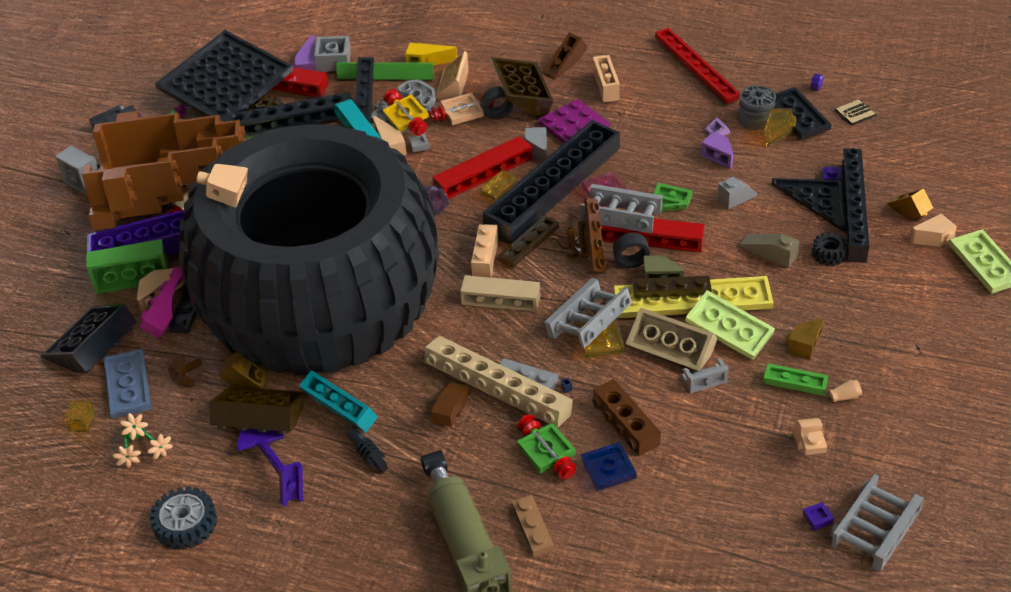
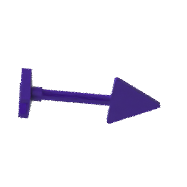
(289, 475)

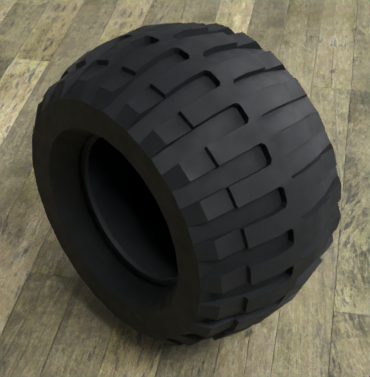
(317, 256)

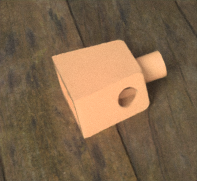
(224, 183)

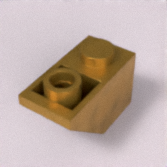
(242, 372)

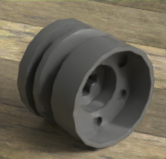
(755, 106)

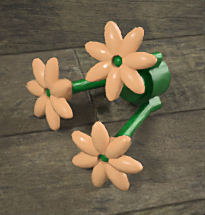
(133, 429)

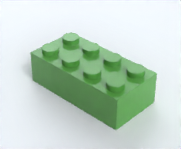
(124, 265)

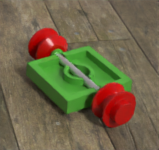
(546, 447)

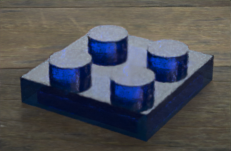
(608, 466)

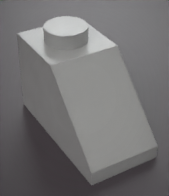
(537, 139)
(734, 192)

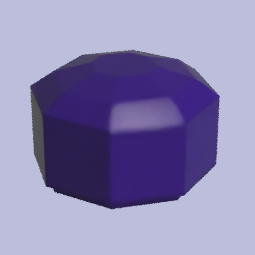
(817, 82)

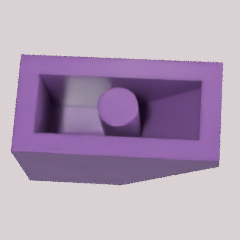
(718, 149)

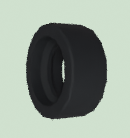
(497, 112)
(630, 240)

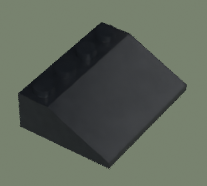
(90, 337)

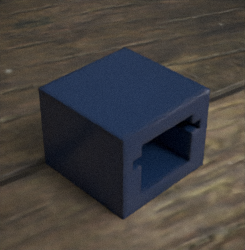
(566, 385)

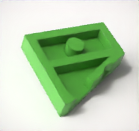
(673, 197)

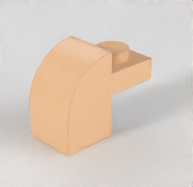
(809, 436)

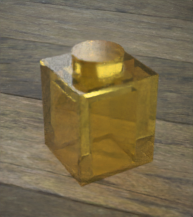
(79, 416)

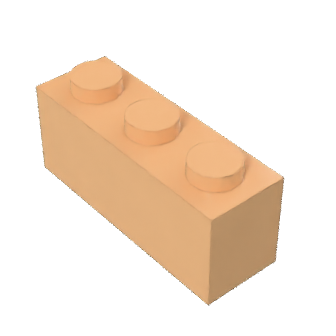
(606, 78)
(485, 251)

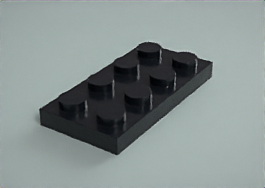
(808, 118)

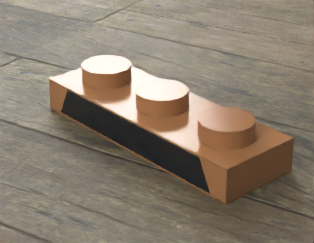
(532, 525)

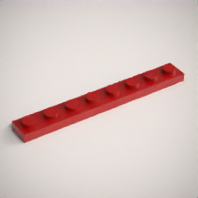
(697, 65)

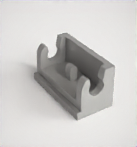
(706, 377)

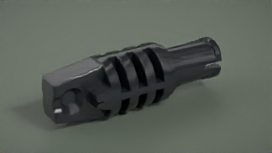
(367, 450)

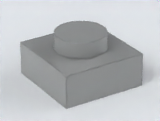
(419, 143)

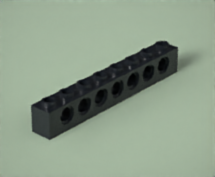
(289, 114)
(855, 205)

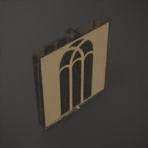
(855, 112)

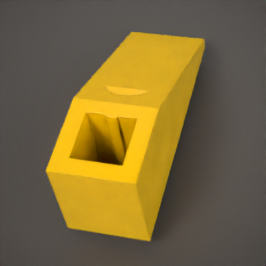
(430, 53)

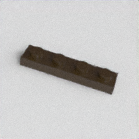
(528, 241)
(671, 286)

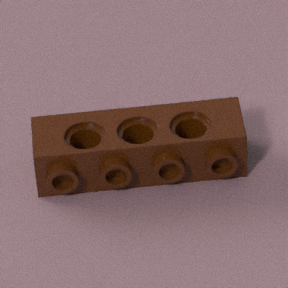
(626, 417)

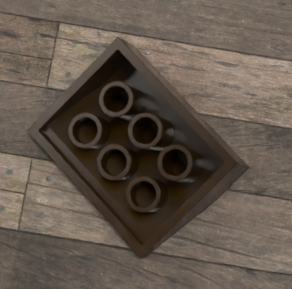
(523, 85)
(257, 409)

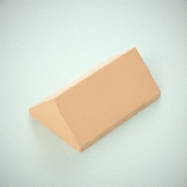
(453, 78)

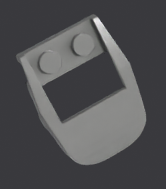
(418, 89)

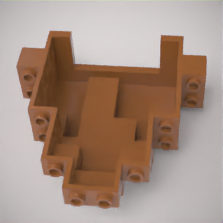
(151, 162)

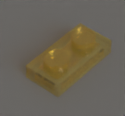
(498, 185)

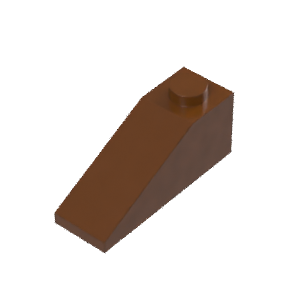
(566, 56)

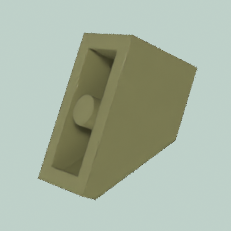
(661, 267)

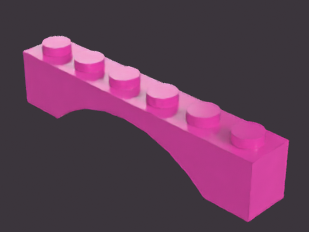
(160, 314)

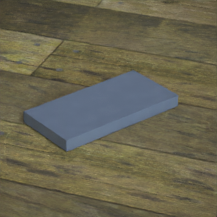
(127, 383)

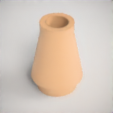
(846, 391)

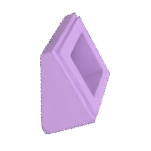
(718, 127)

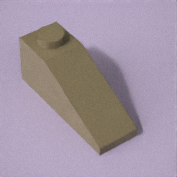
(774, 247)

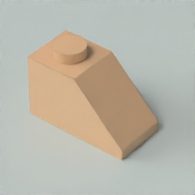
(934, 232)

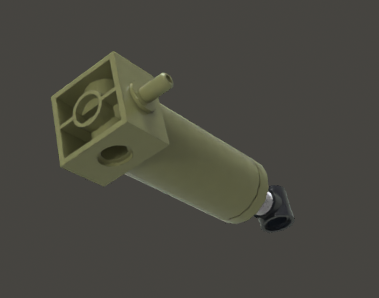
(478, 562)

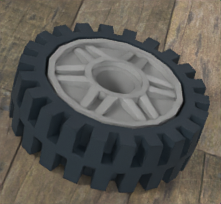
(183, 518)

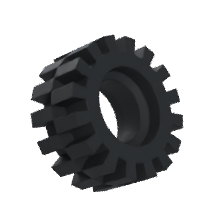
(829, 241)

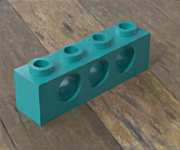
(338, 401)

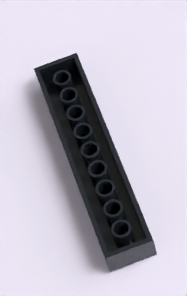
(552, 180)

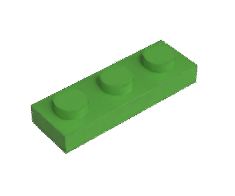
(795, 379)

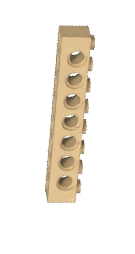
(498, 381)

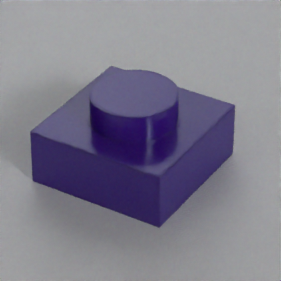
(831, 173)
(818, 516)

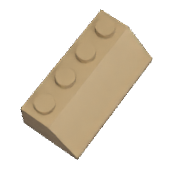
(671, 339)

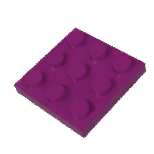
(569, 120)

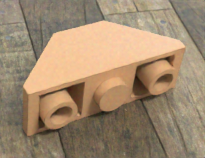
(150, 286)

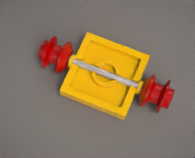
(405, 112)

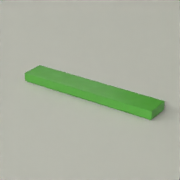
(389, 70)

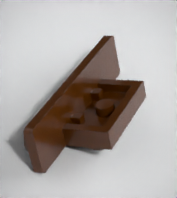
(591, 237)

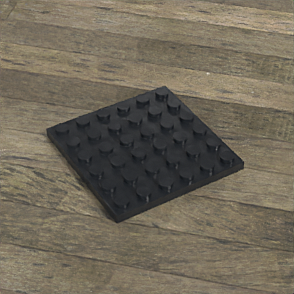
(224, 76)

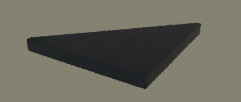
(817, 195)

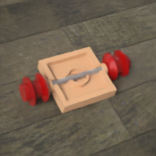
(459, 109)

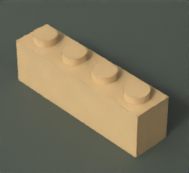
(500, 293)

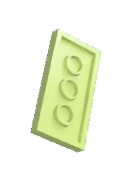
(984, 259)
(730, 325)

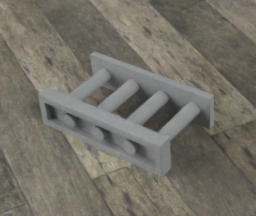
(627, 200)
(583, 300)
(889, 538)

